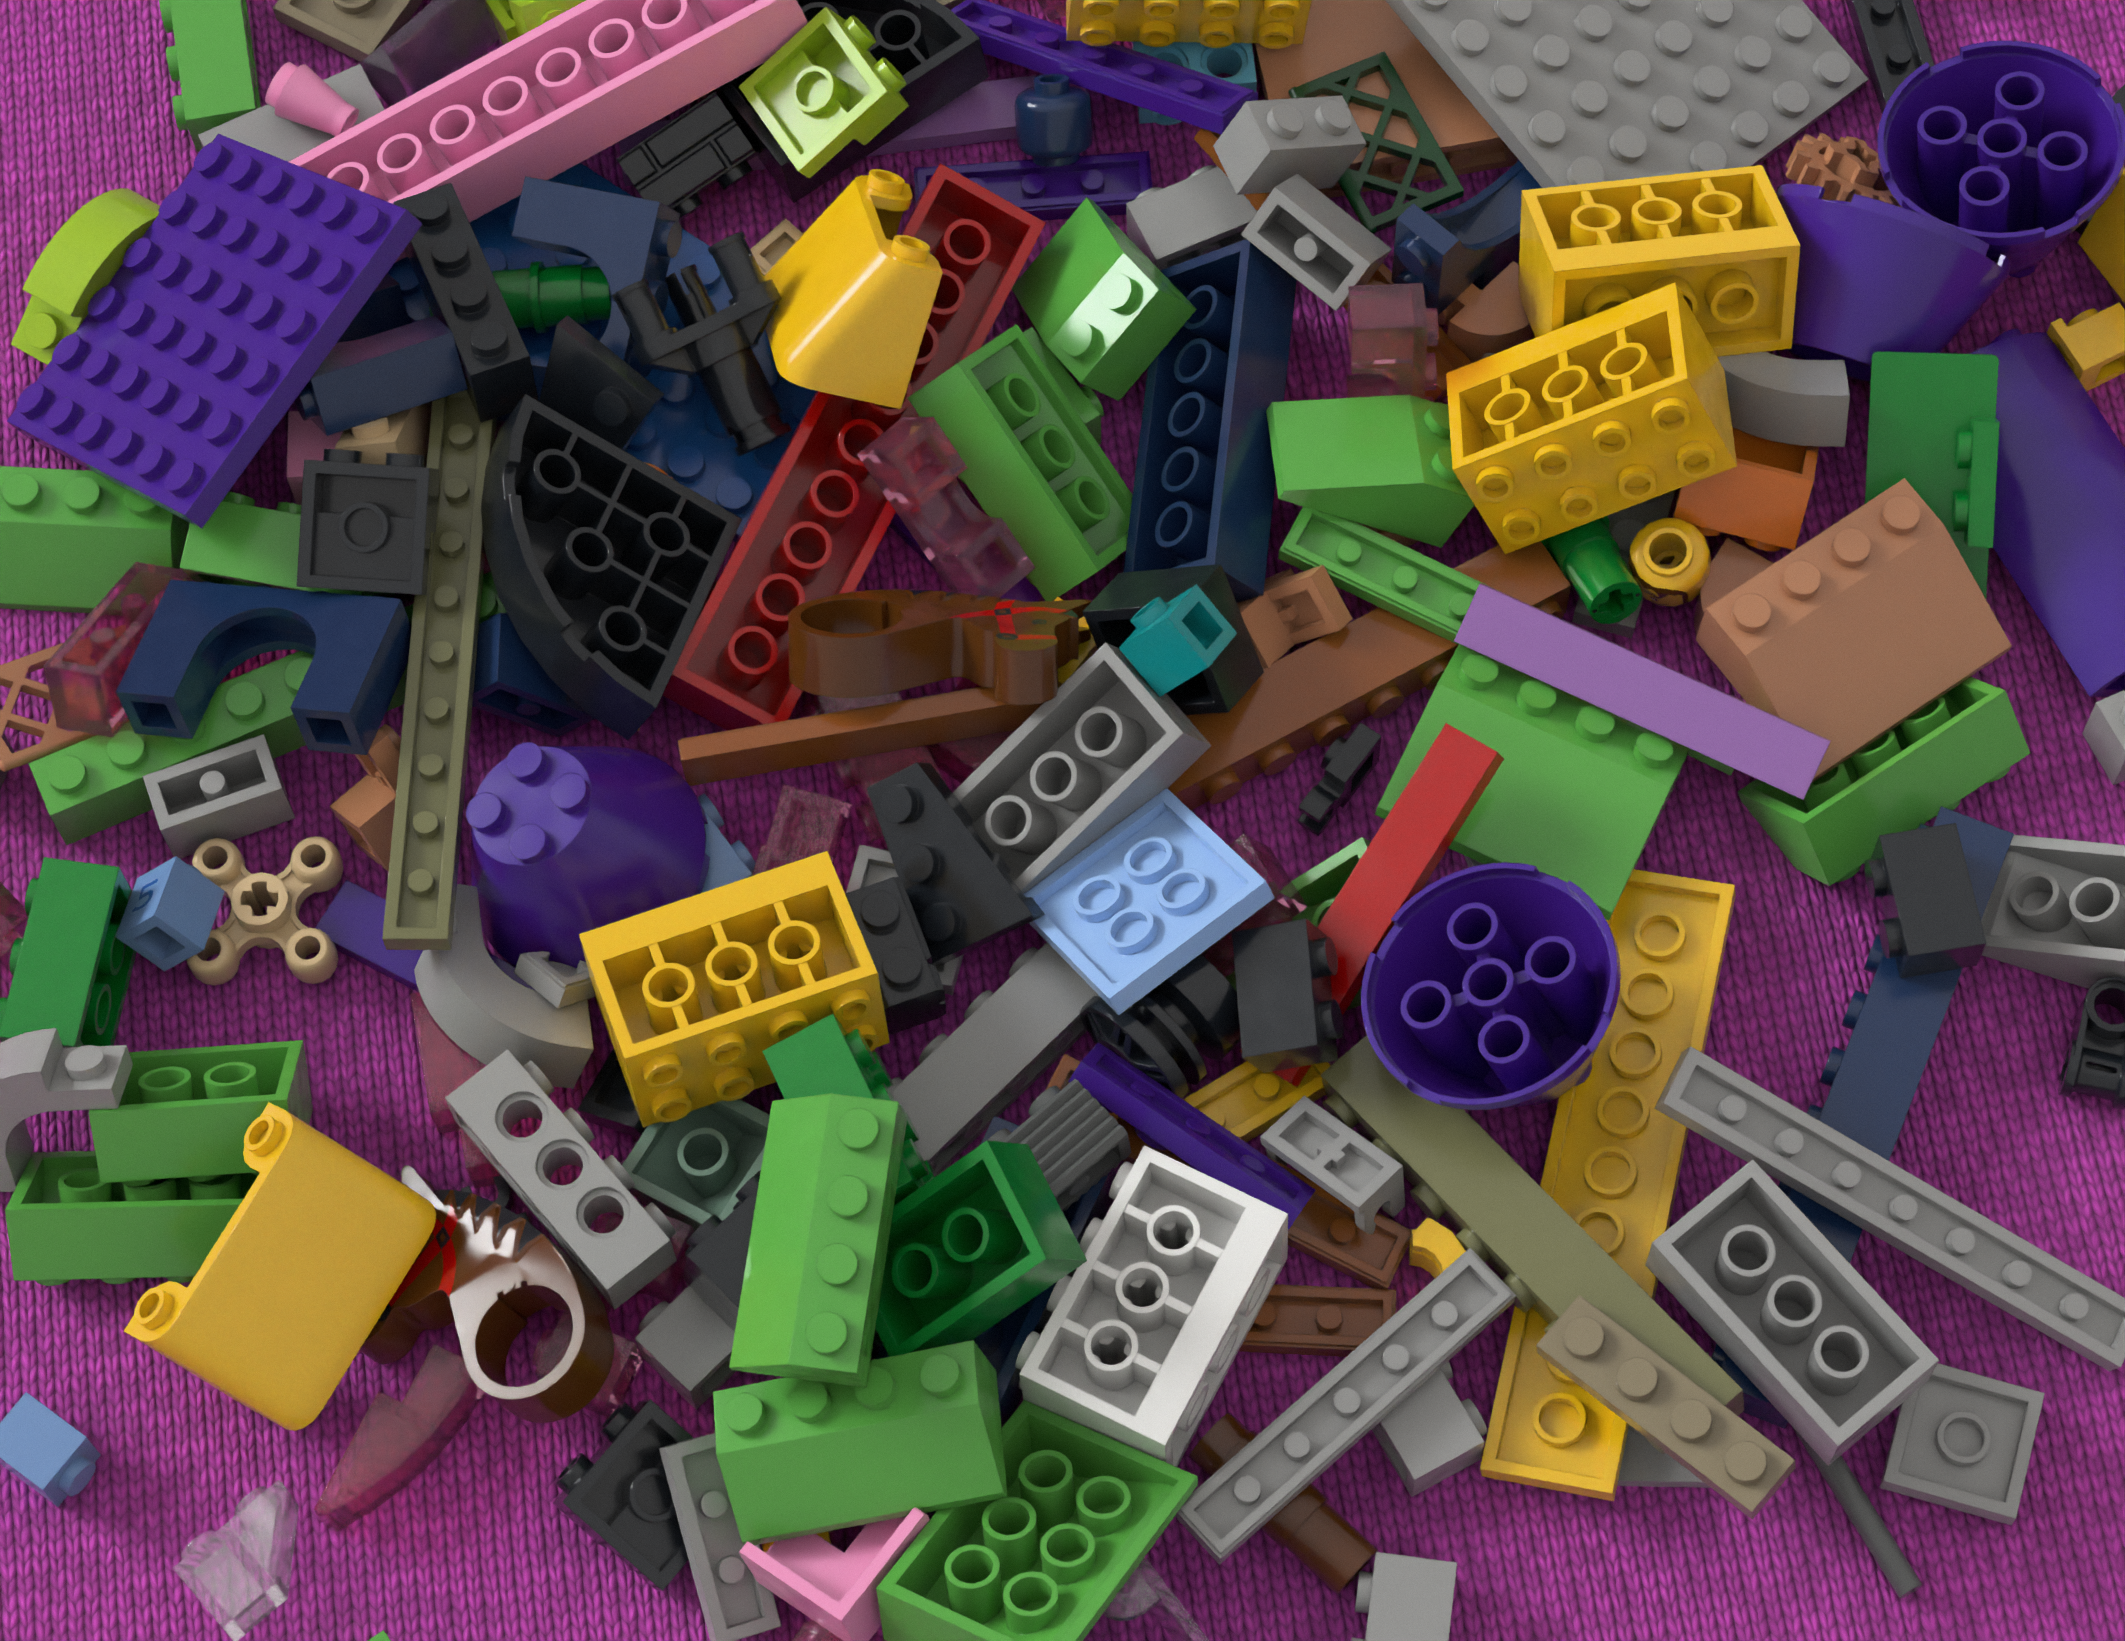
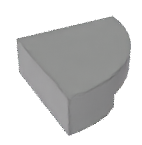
(553, 980)

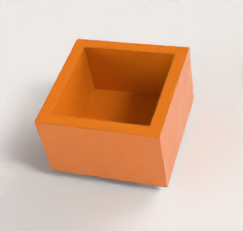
(1757, 499)

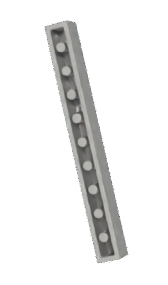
(950, 1101)

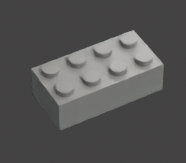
(1078, 767)
(1790, 1312)

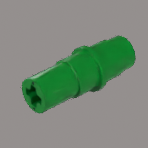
(546, 295)
(1596, 570)

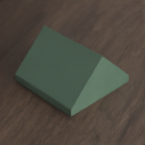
(699, 1161)

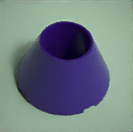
(1880, 278)

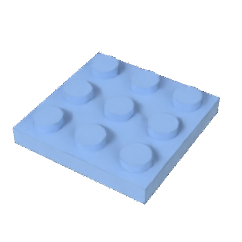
(1145, 900)

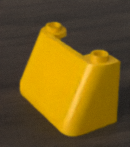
(855, 296)
(291, 1274)

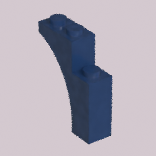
(1462, 243)

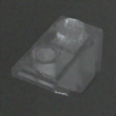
(245, 1564)

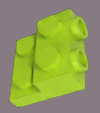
(825, 91)

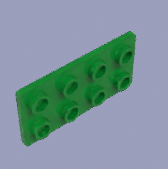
(1941, 433)

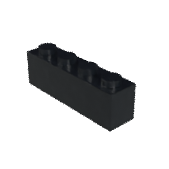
(469, 303)

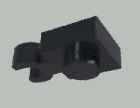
(1345, 769)

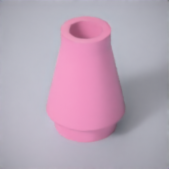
(308, 100)

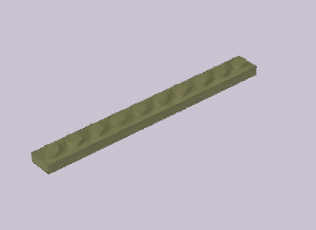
(440, 689)

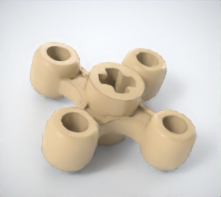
(281, 923)

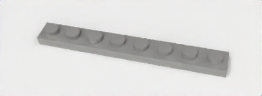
(1896, 1207)

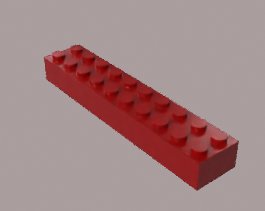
(821, 503)

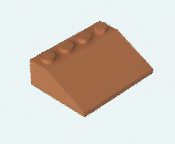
(1856, 626)

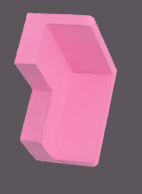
(835, 1585)

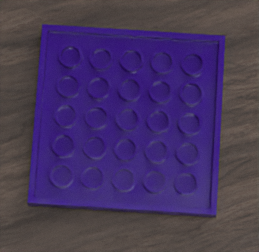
(213, 326)

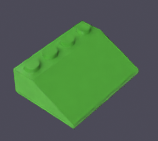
(1573, 780)
(1046, 1554)

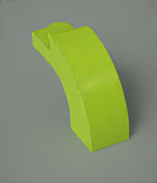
(77, 265)

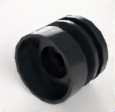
(1171, 1026)

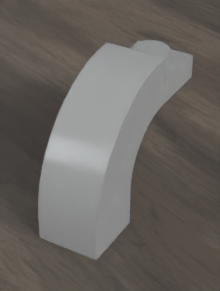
(1788, 398)
(492, 1012)
(45, 1077)

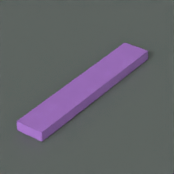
(1642, 691)

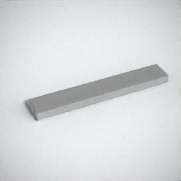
(1344, 1405)

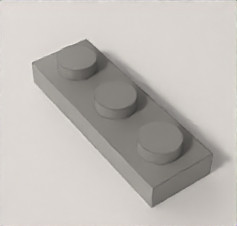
(726, 1588)

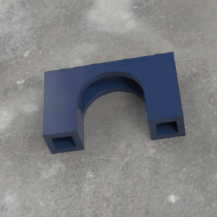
(620, 232)
(382, 366)
(214, 627)

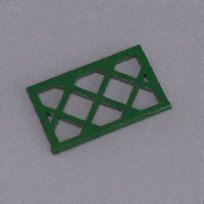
(1400, 105)

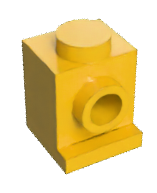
(2092, 344)

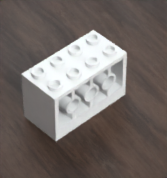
(1155, 1306)

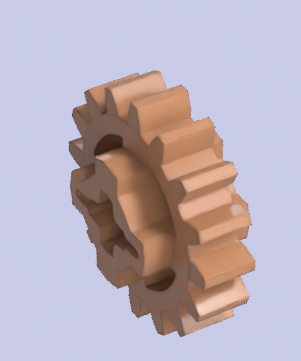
(1839, 167)

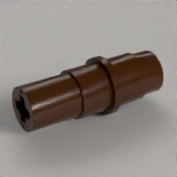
(1304, 1525)

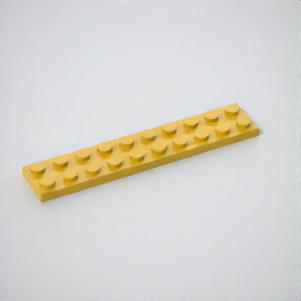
(1614, 1170)

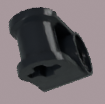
(2097, 1049)

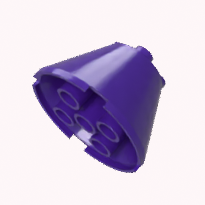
(2004, 146)
(580, 843)
(1492, 988)

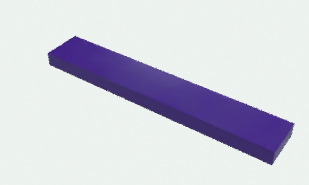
(1105, 69)

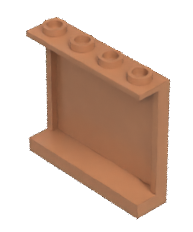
(1354, 30)

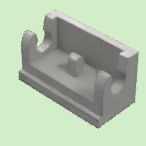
(1337, 1161)

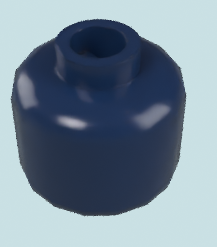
(1053, 120)

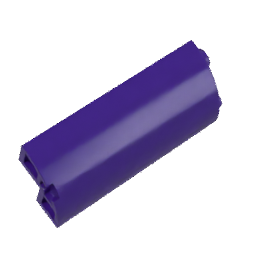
(2061, 506)

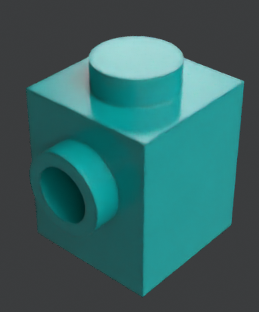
(1176, 639)

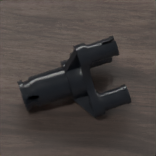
(713, 342)

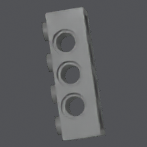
(613, 1261)

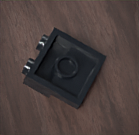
(367, 523)
(625, 1493)

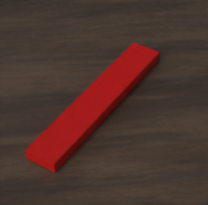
(1402, 857)

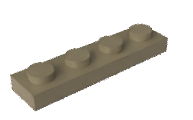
(1666, 1407)

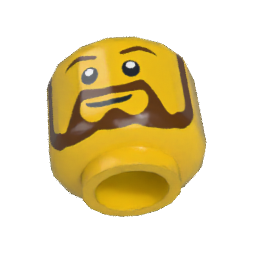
(1673, 543)

